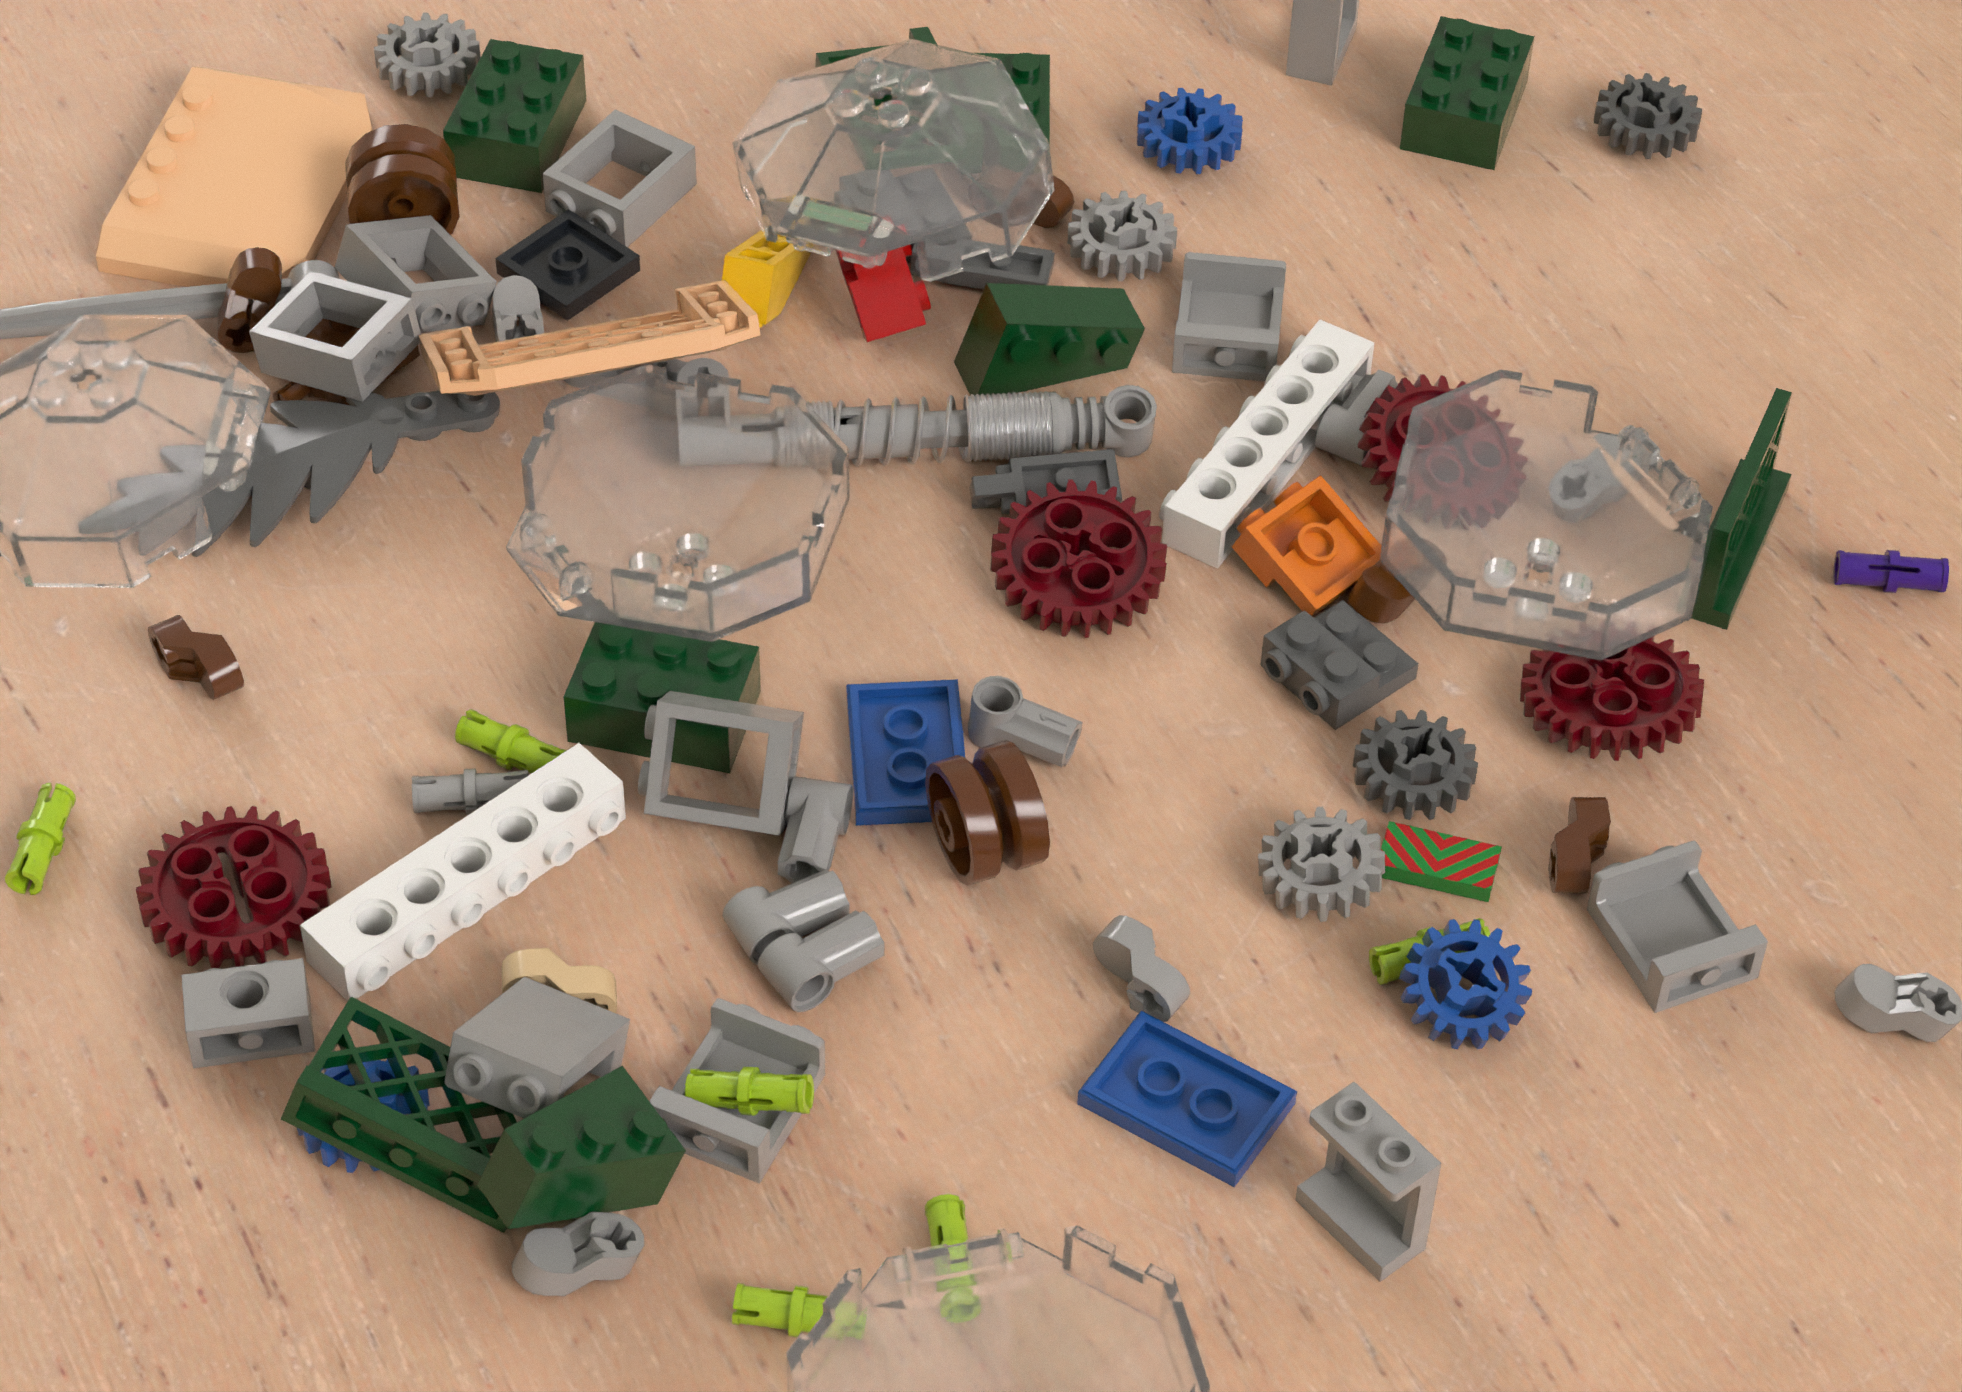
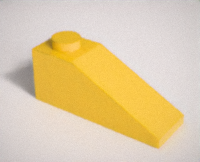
(764, 273)

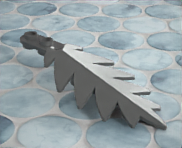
(327, 448)

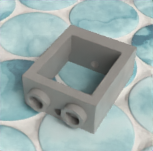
(1320, 38)
(636, 145)
(382, 252)
(353, 371)
(780, 764)

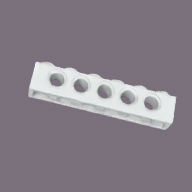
(1264, 443)
(463, 872)

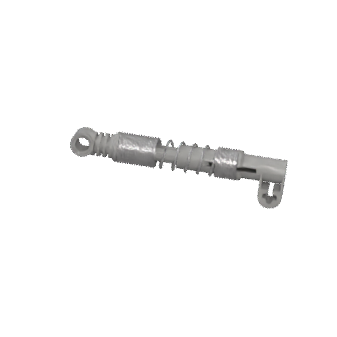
(987, 426)

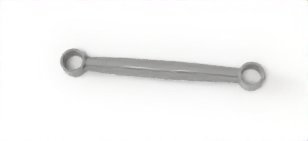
(194, 301)

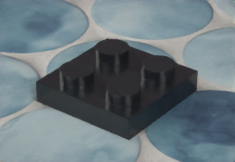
(569, 263)

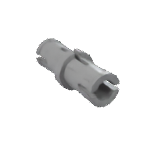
(461, 791)

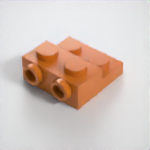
(1307, 545)

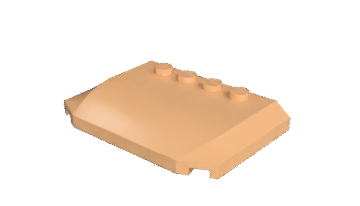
(231, 172)
(705, 321)

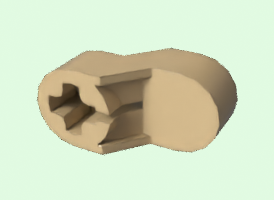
(584, 982)

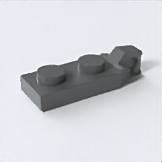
(1025, 266)
(1033, 473)

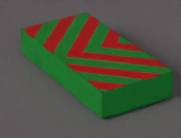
(1440, 861)

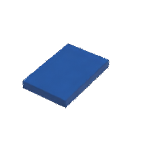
(894, 739)
(1187, 1098)

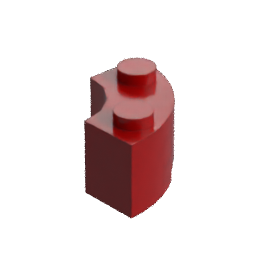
(886, 295)

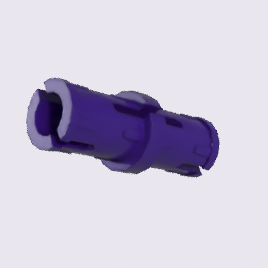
(1891, 571)

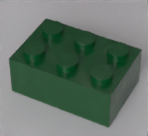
(1466, 92)
(516, 114)
(632, 668)

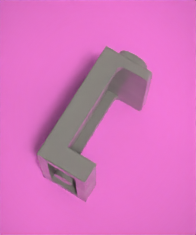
(1229, 316)
(1672, 928)
(533, 1047)
(722, 1135)
(1374, 1183)

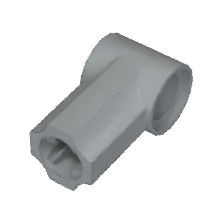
(1340, 425)
(1003, 714)
(814, 819)
(797, 908)
(809, 966)

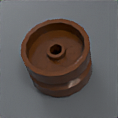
(402, 175)
(987, 812)

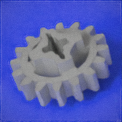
(427, 54)
(1122, 235)
(1321, 864)

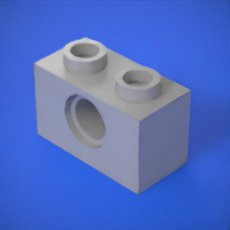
(247, 1013)

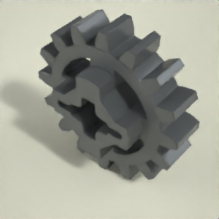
(1647, 116)
(1415, 764)

